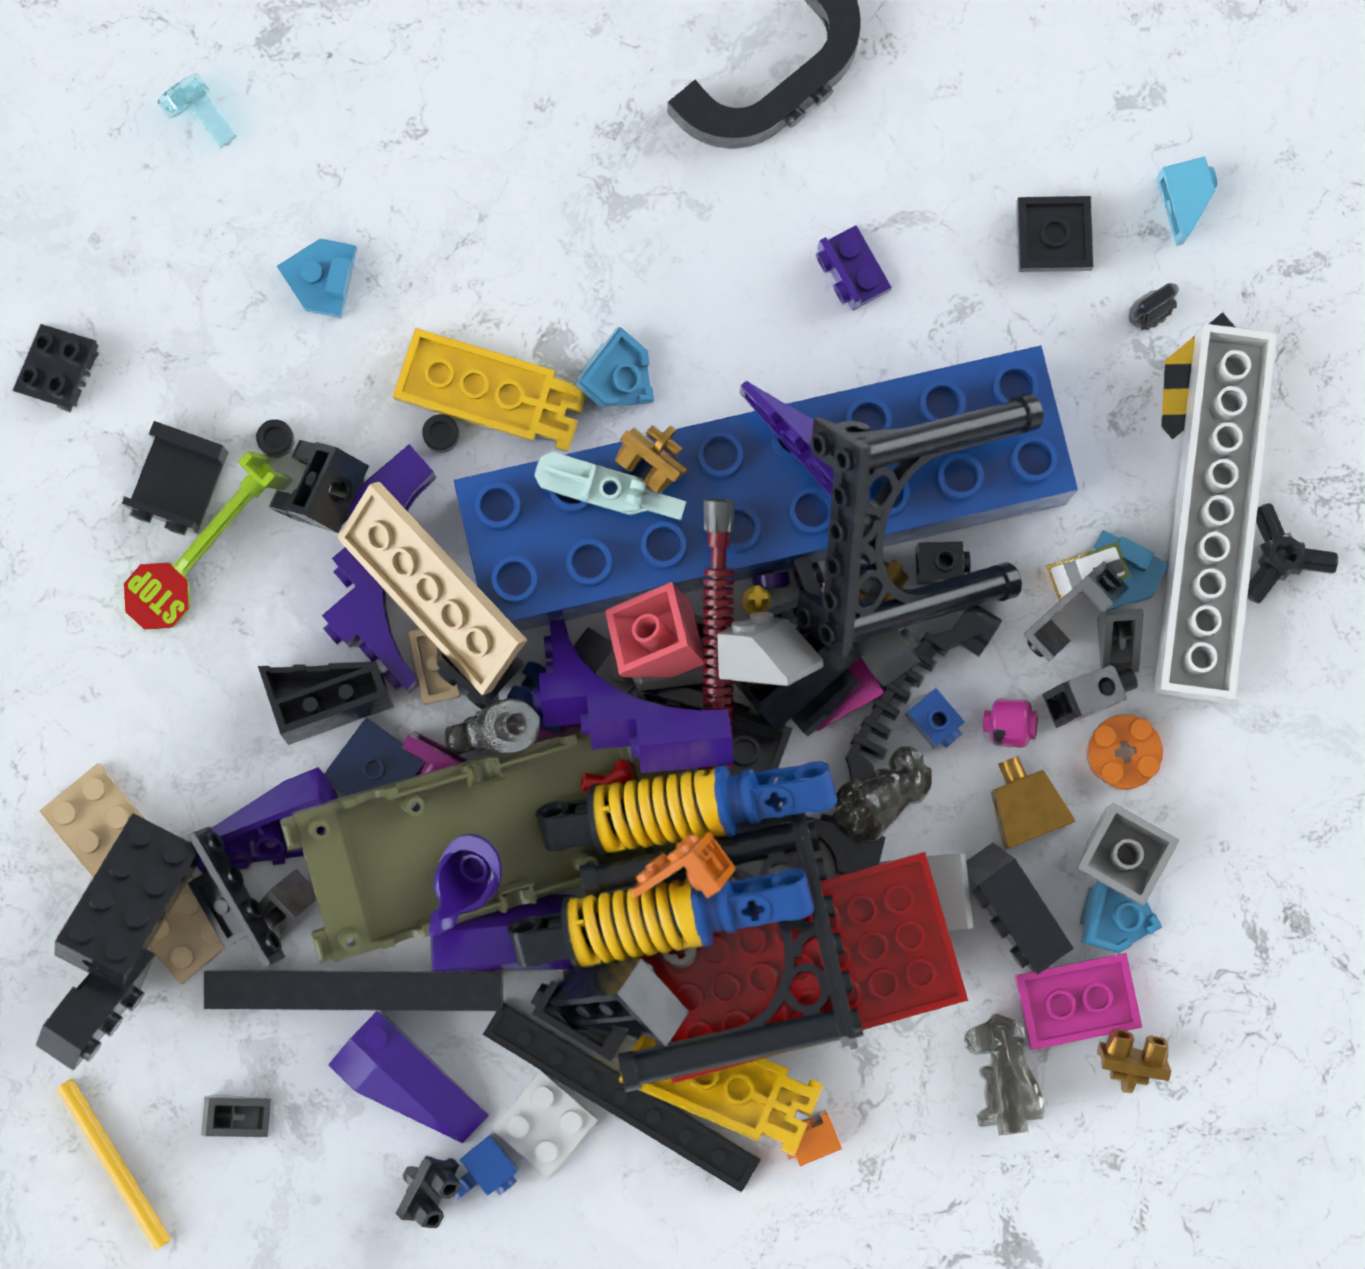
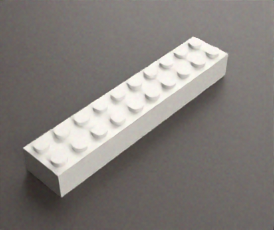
(1215, 514)

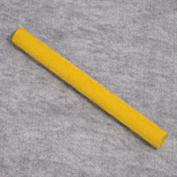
(113, 1164)

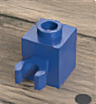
(489, 1167)

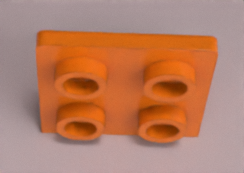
(702, 857)

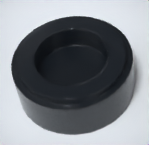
(440, 433)
(275, 438)

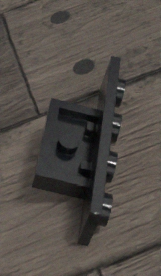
(228, 902)

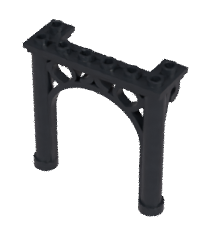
(859, 459)
(756, 1038)

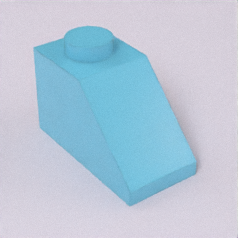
(1185, 193)

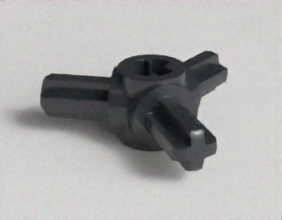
(1299, 557)

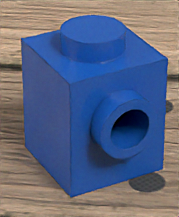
(936, 719)

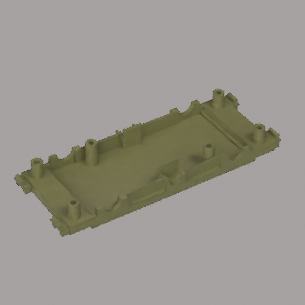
(381, 857)

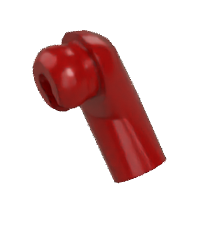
(622, 773)

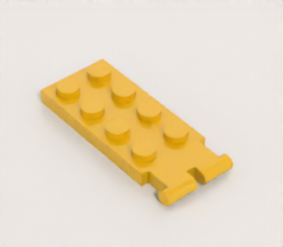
(488, 389)
(744, 1098)

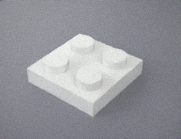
(544, 1124)

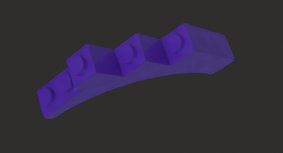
(363, 609)
(656, 734)

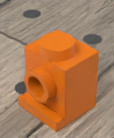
(817, 1140)

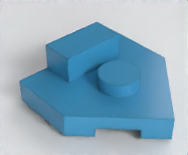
(321, 276)
(617, 373)
(1142, 566)
(1114, 920)

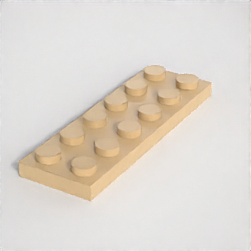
(431, 588)
(89, 822)

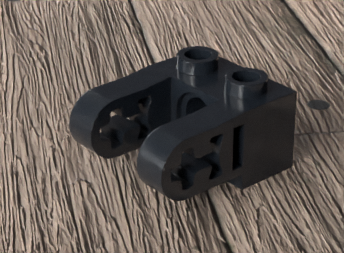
(312, 500)

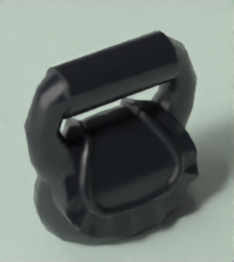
(1153, 307)

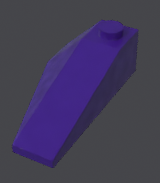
(256, 829)
(485, 942)
(397, 1073)

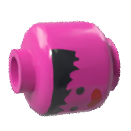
(1011, 722)

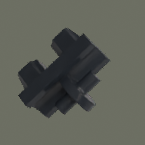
(427, 1187)

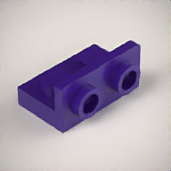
(853, 268)

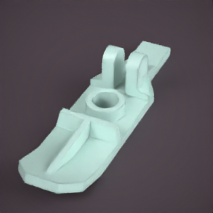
(586, 483)

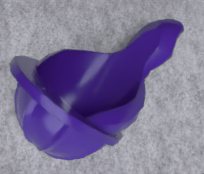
(464, 880)

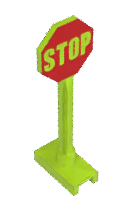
(160, 592)

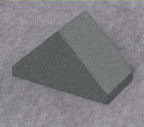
(1120, 638)
(235, 1116)

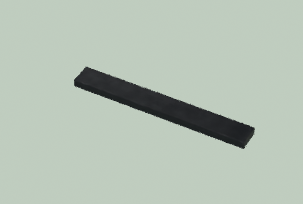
(353, 990)
(602, 1086)

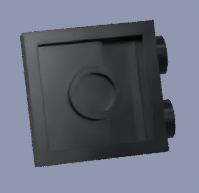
(756, 741)

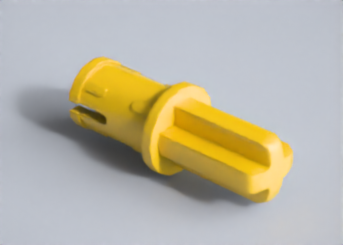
(756, 600)

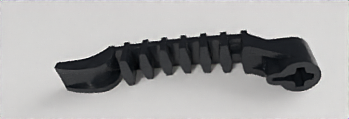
(971, 631)

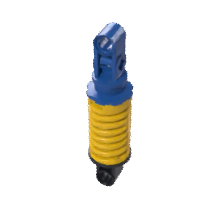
(683, 805)
(656, 920)

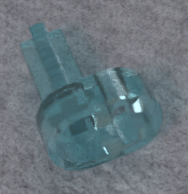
(192, 94)

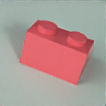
(655, 634)

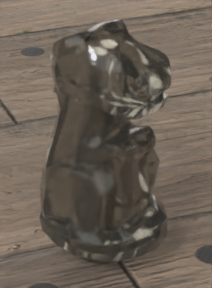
(499, 729)
(873, 804)
(1010, 1086)

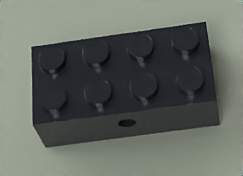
(127, 901)

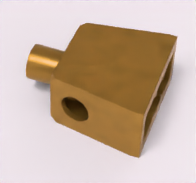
(1027, 805)

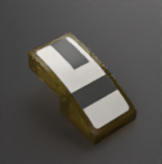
(1070, 571)

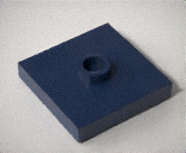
(371, 760)

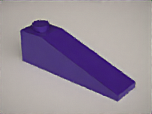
(792, 429)

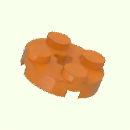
(1112, 769)

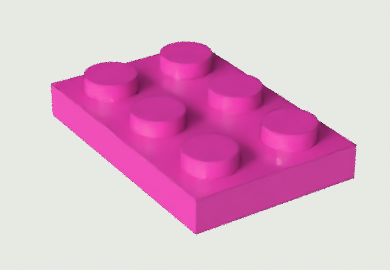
(1078, 1001)

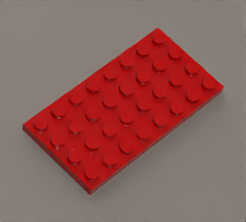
(891, 944)

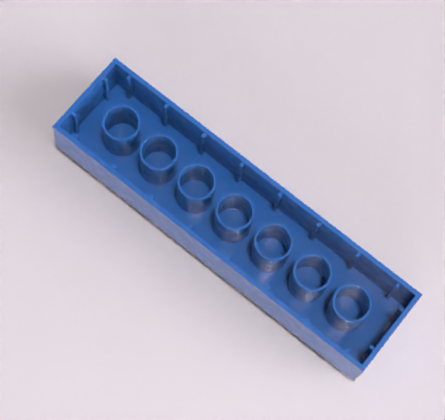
(571, 559)

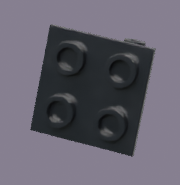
(56, 367)

